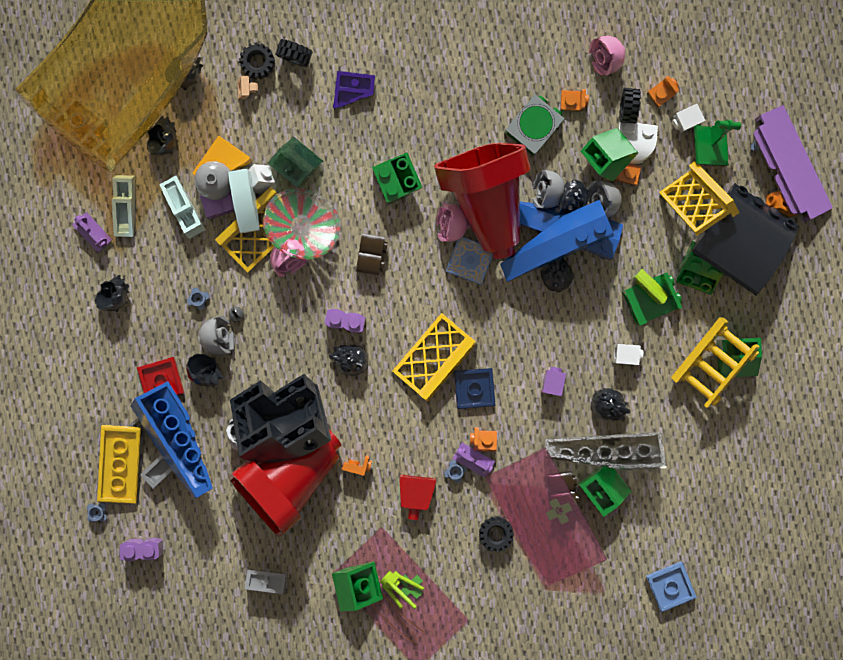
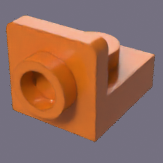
(664, 91)
(574, 100)
(629, 175)
(777, 201)
(483, 440)
(354, 467)

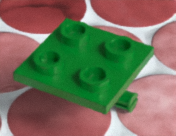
(711, 142)

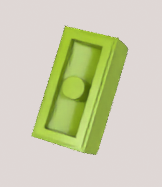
(650, 286)

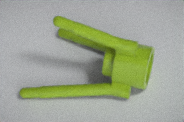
(390, 583)

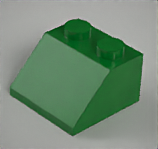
(357, 586)

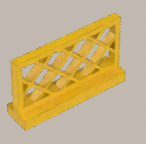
(702, 181)
(230, 233)
(446, 368)

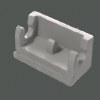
(265, 582)

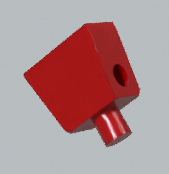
(416, 494)

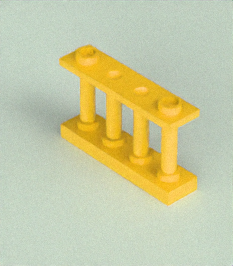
(707, 344)

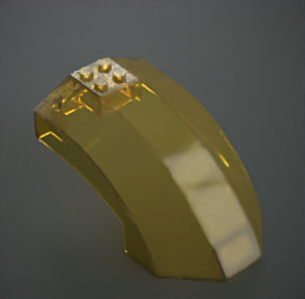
(116, 73)

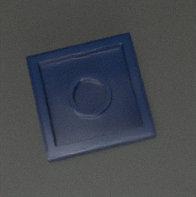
(474, 388)

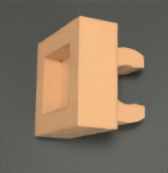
(245, 87)

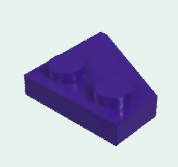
(352, 87)

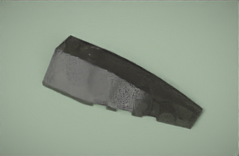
(611, 451)

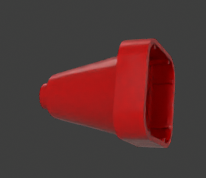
(488, 192)
(283, 488)

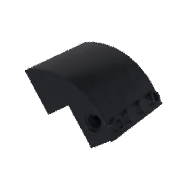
(748, 244)
(279, 423)

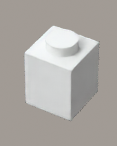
(688, 118)
(261, 178)
(627, 354)

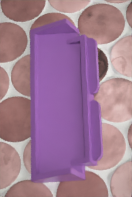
(794, 170)

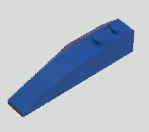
(540, 219)
(562, 238)
(172, 434)

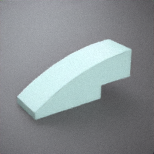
(244, 200)
(123, 205)
(182, 207)

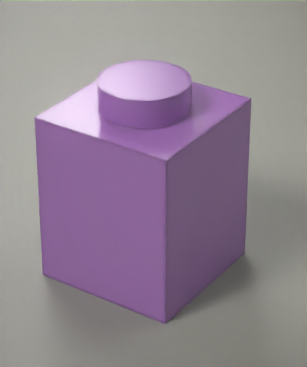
(553, 381)

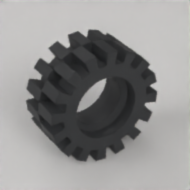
(254, 50)
(293, 52)
(630, 105)
(496, 545)

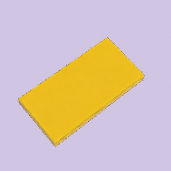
(119, 464)

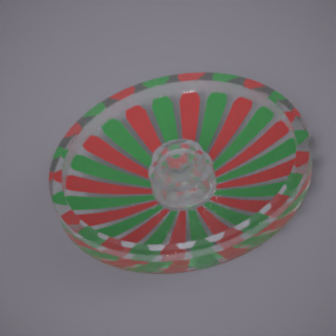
(301, 223)

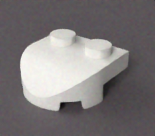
(642, 137)

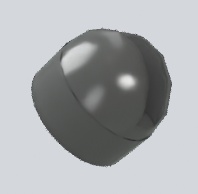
(240, 313)

